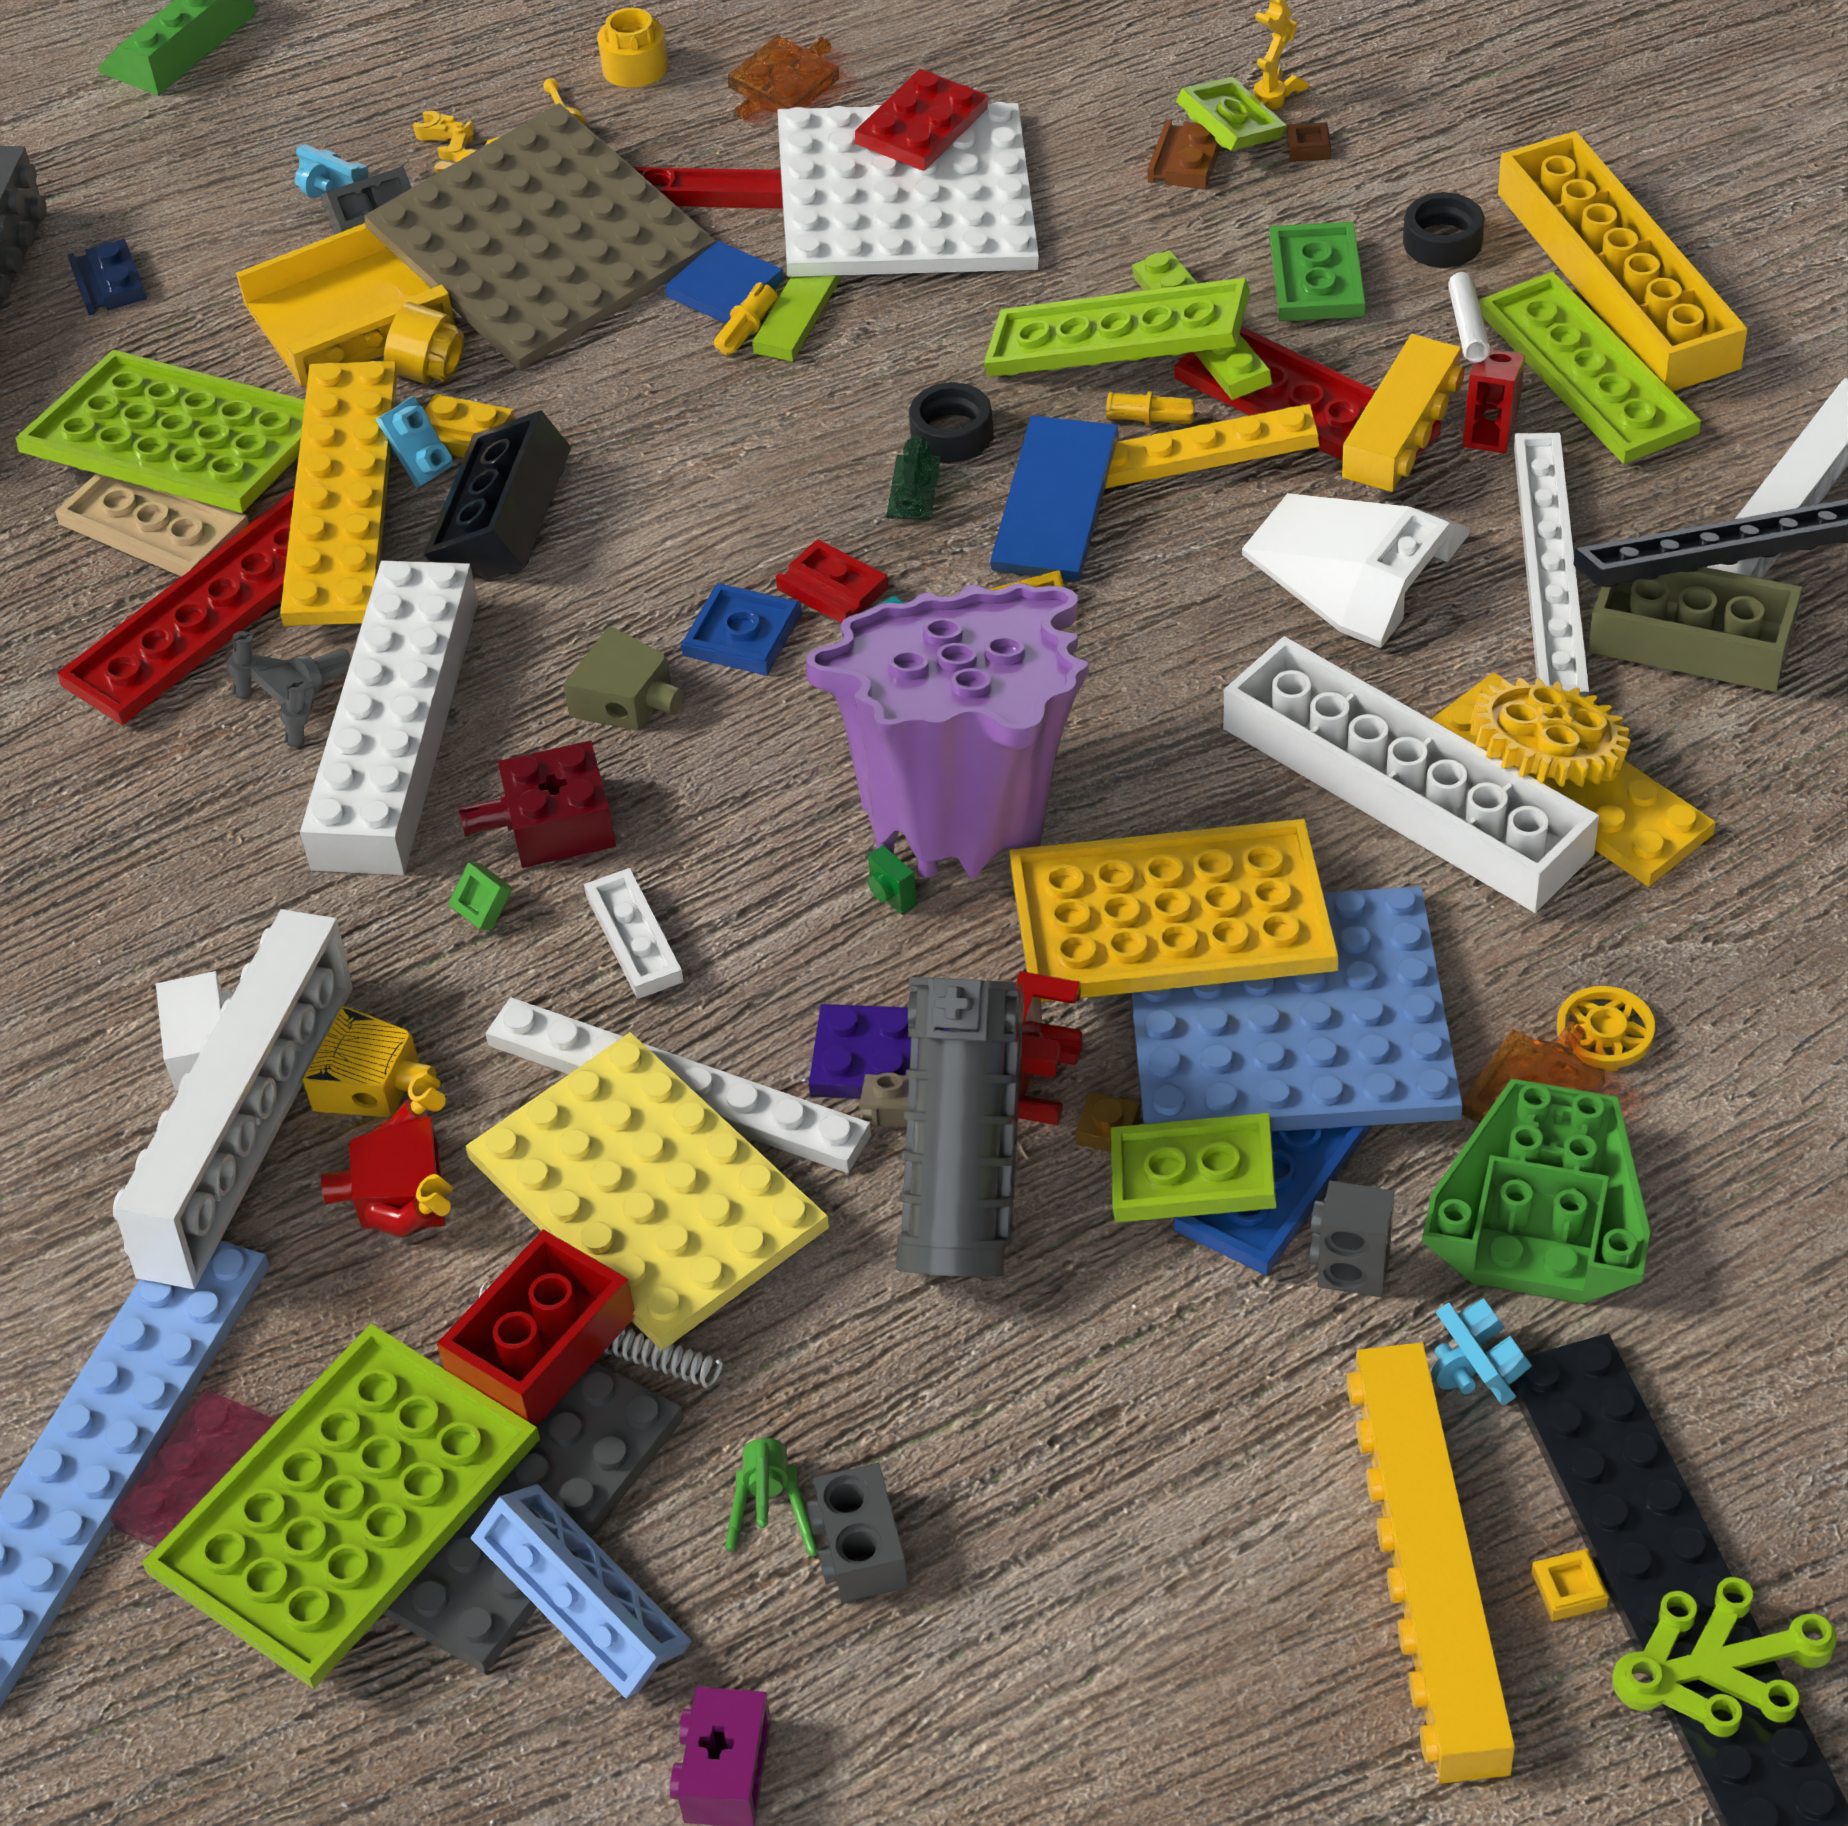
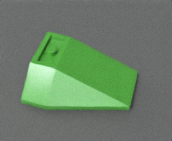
(1544, 1198)

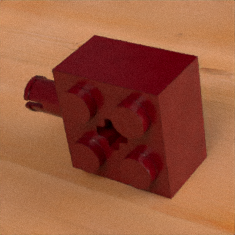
(550, 803)

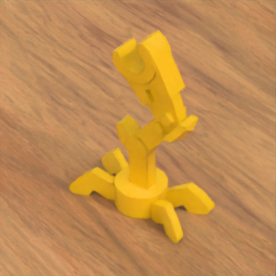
(1271, 89)
(445, 127)

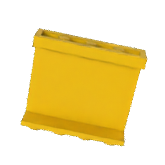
(333, 299)

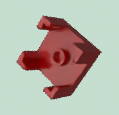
(1045, 1043)

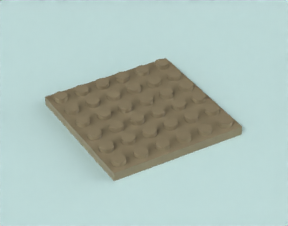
(539, 235)

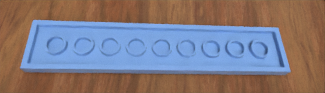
(105, 1441)

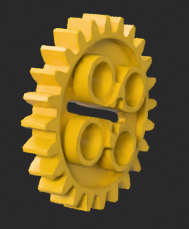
(1549, 732)

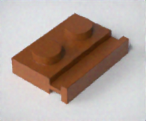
(1184, 155)

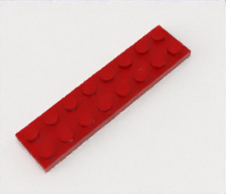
(185, 620)

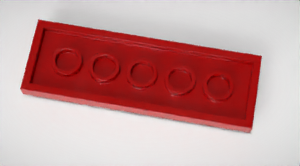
(1296, 381)

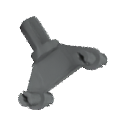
(287, 681)

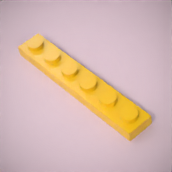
(1213, 445)

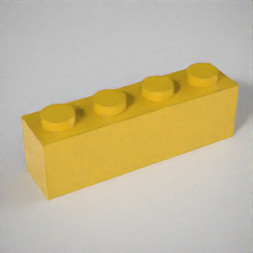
(1402, 413)

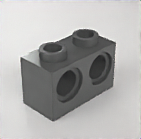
(350, 203)
(1352, 1238)
(861, 1532)

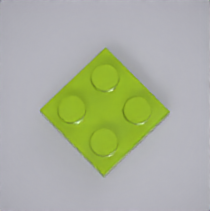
(1230, 113)

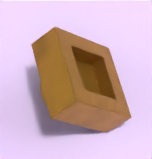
(1100, 1115)

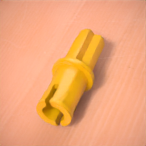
(745, 319)
(1149, 408)

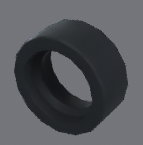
(1443, 209)
(947, 400)

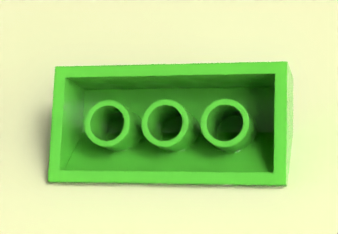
(175, 42)

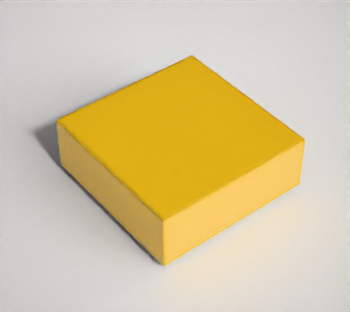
(1569, 1585)

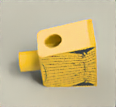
(362, 1066)

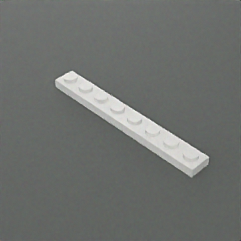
(1550, 561)
(746, 1105)

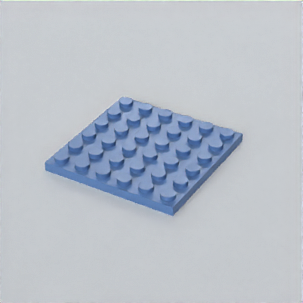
(1311, 1046)

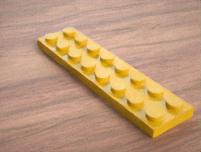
(339, 494)

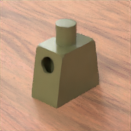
(621, 683)

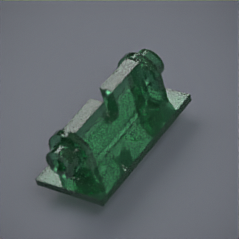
(914, 482)

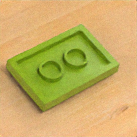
(1192, 1167)

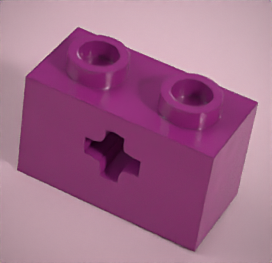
(728, 1787)

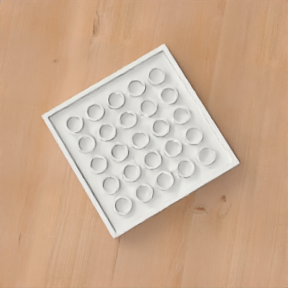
(880, 216)

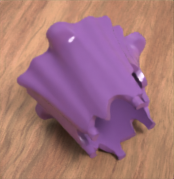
(956, 715)

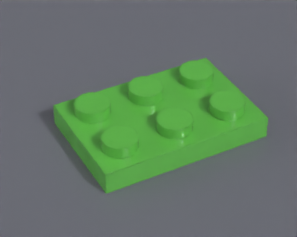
(1316, 271)

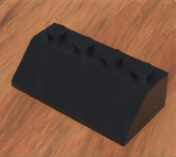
(500, 497)

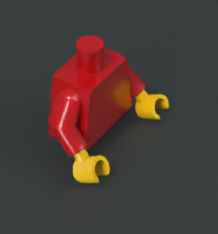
(397, 1168)

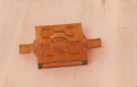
(782, 76)
(1532, 1061)

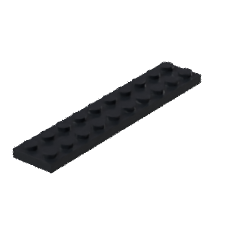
(1655, 1542)

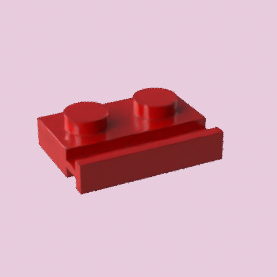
(832, 581)

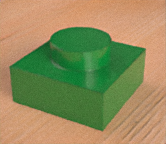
(891, 880)

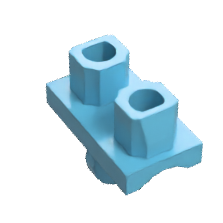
(324, 171)
(415, 441)
(1470, 1330)

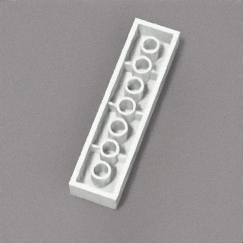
(390, 719)
(1410, 773)
(233, 1100)

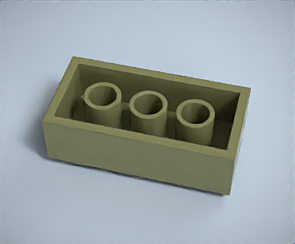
(1700, 625)

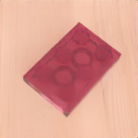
(189, 1466)

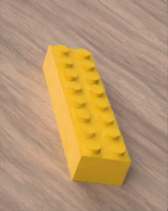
(1621, 261)

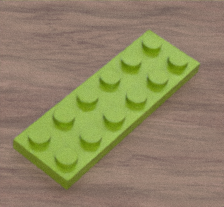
(1118, 327)
(1589, 367)

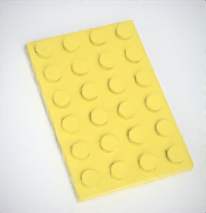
(649, 1186)

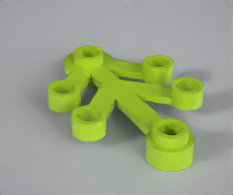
(1719, 1663)

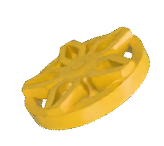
(1608, 1026)

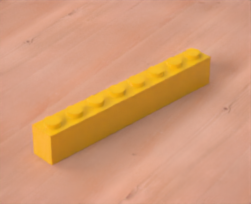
(1432, 1566)

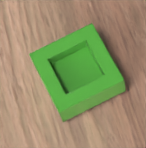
(480, 896)

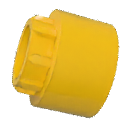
(632, 48)
(423, 344)

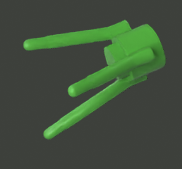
(765, 1475)

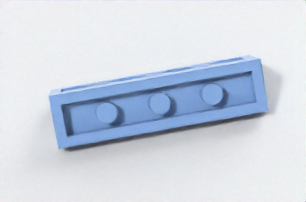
(576, 1591)

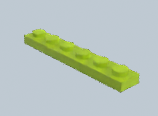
(1234, 368)

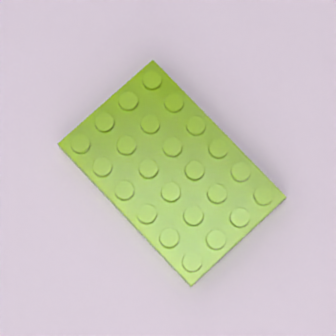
(171, 430)
(341, 1504)

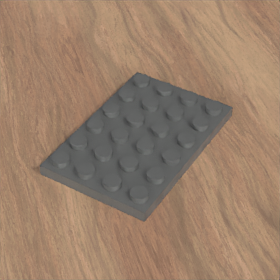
(586, 1462)

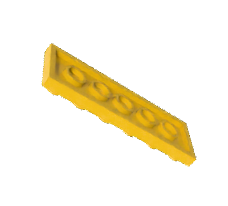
(1639, 820)

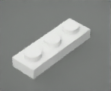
(633, 933)

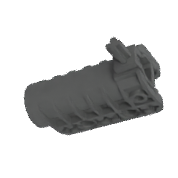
(960, 1126)

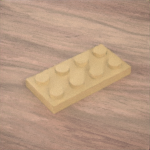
(149, 522)

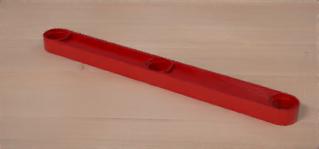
(717, 186)

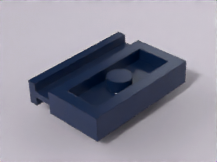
(107, 276)

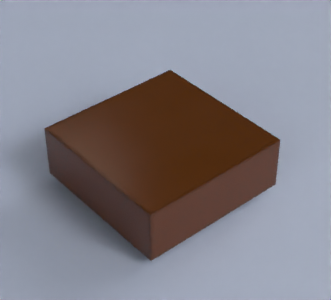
(1308, 142)

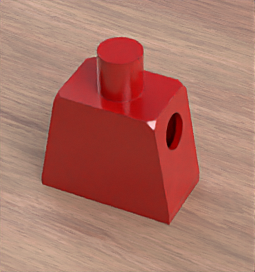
(1493, 386)

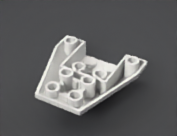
(1351, 558)

